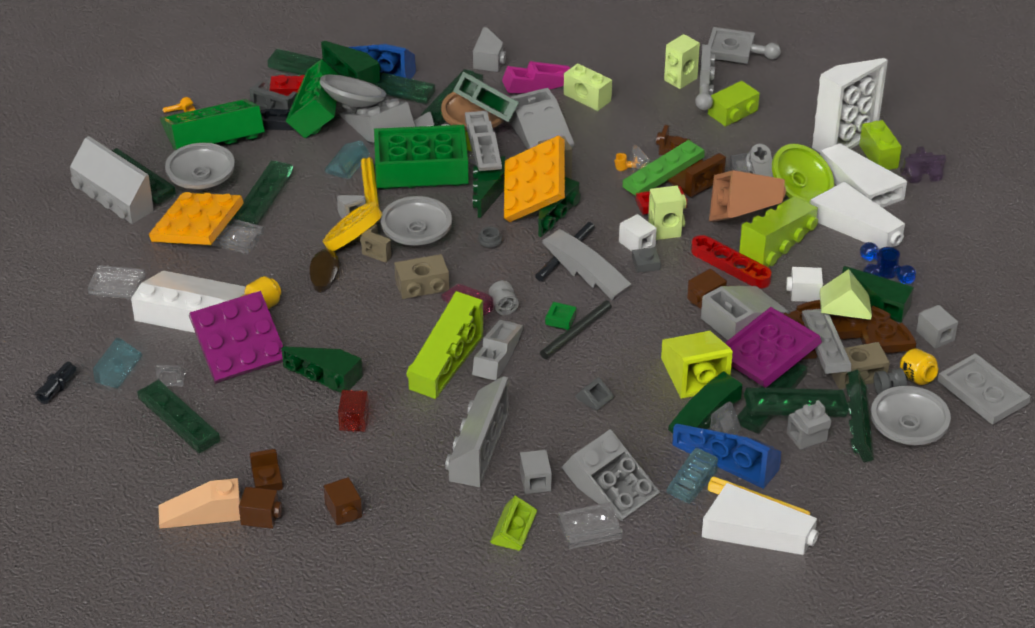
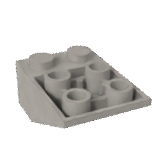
(381, 115)
(539, 118)
(734, 307)
(610, 474)

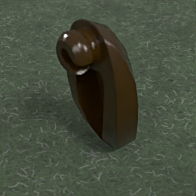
(323, 269)

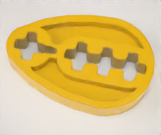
(352, 226)

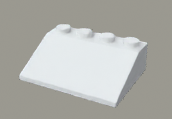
(846, 100)
(171, 296)

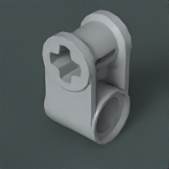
(758, 166)

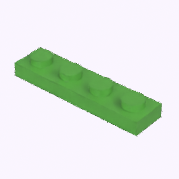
(663, 168)

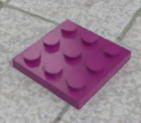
(237, 336)
(770, 346)

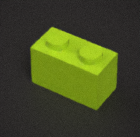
(734, 103)
(880, 144)

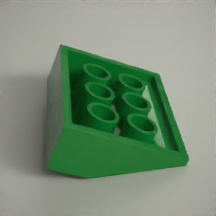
(214, 124)
(421, 156)

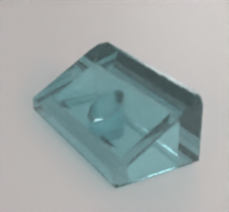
(347, 160)
(116, 363)

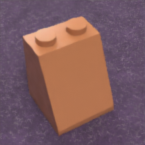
(742, 192)

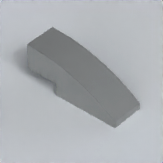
(496, 350)

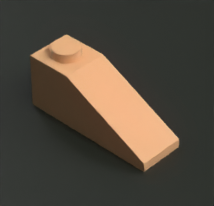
(205, 504)

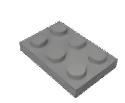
(984, 388)

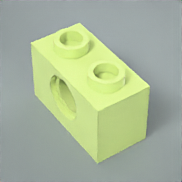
(681, 61)
(587, 87)
(666, 211)

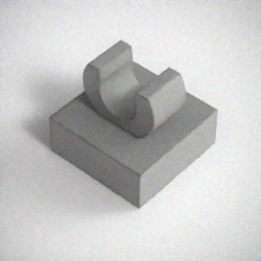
(812, 418)

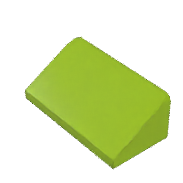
(514, 524)

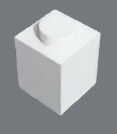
(637, 233)
(804, 283)

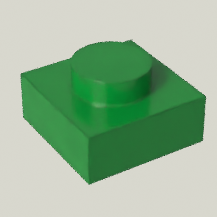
(560, 315)

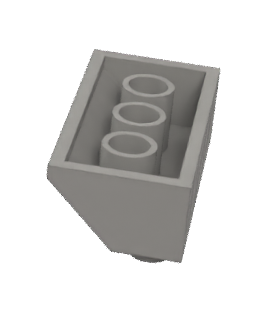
(112, 181)
(479, 434)

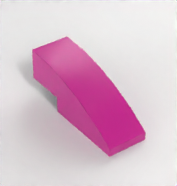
(534, 77)

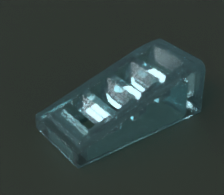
(699, 461)

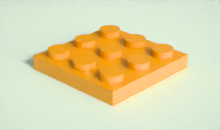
(534, 179)
(196, 218)

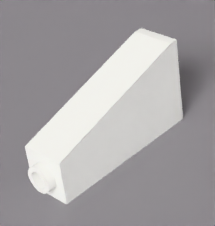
(864, 175)
(858, 216)
(758, 522)

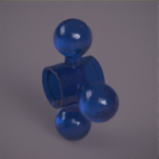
(887, 263)

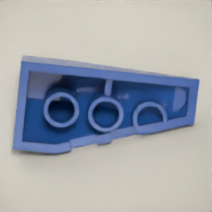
(392, 59)
(735, 454)

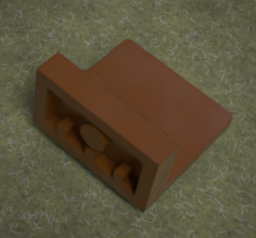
(699, 175)

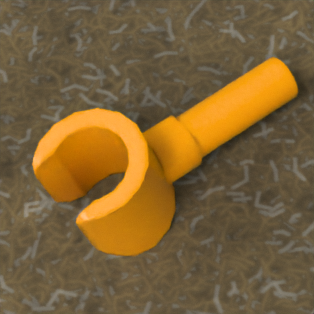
(185, 104)
(621, 162)

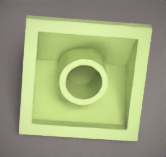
(845, 297)

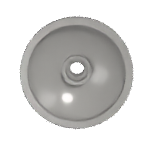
(352, 91)
(200, 166)
(416, 220)
(910, 415)

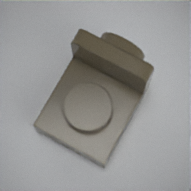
(375, 245)

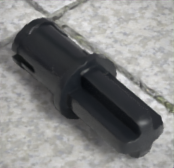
(55, 383)

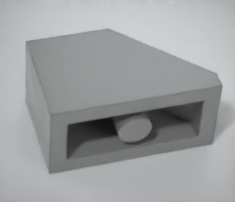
(488, 52)

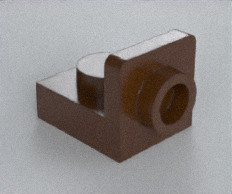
(666, 142)
(266, 470)

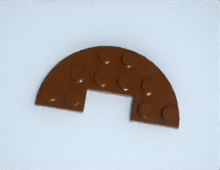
(881, 329)

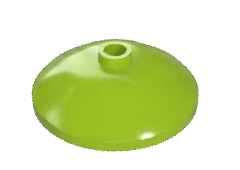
(803, 170)

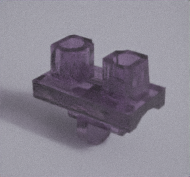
(923, 163)

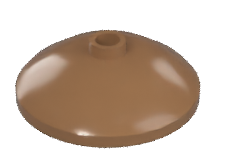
(454, 109)

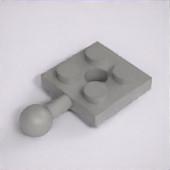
(738, 45)
(704, 99)

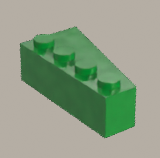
(312, 103)

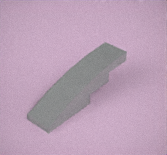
(483, 141)
(588, 263)

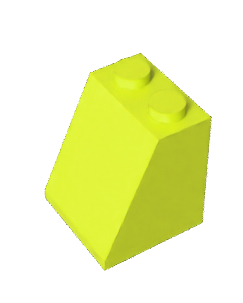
(695, 361)

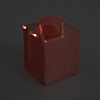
(353, 410)

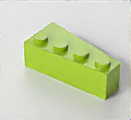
(777, 231)
(447, 345)

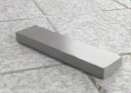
(831, 350)

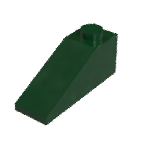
(351, 62)

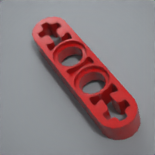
(754, 273)

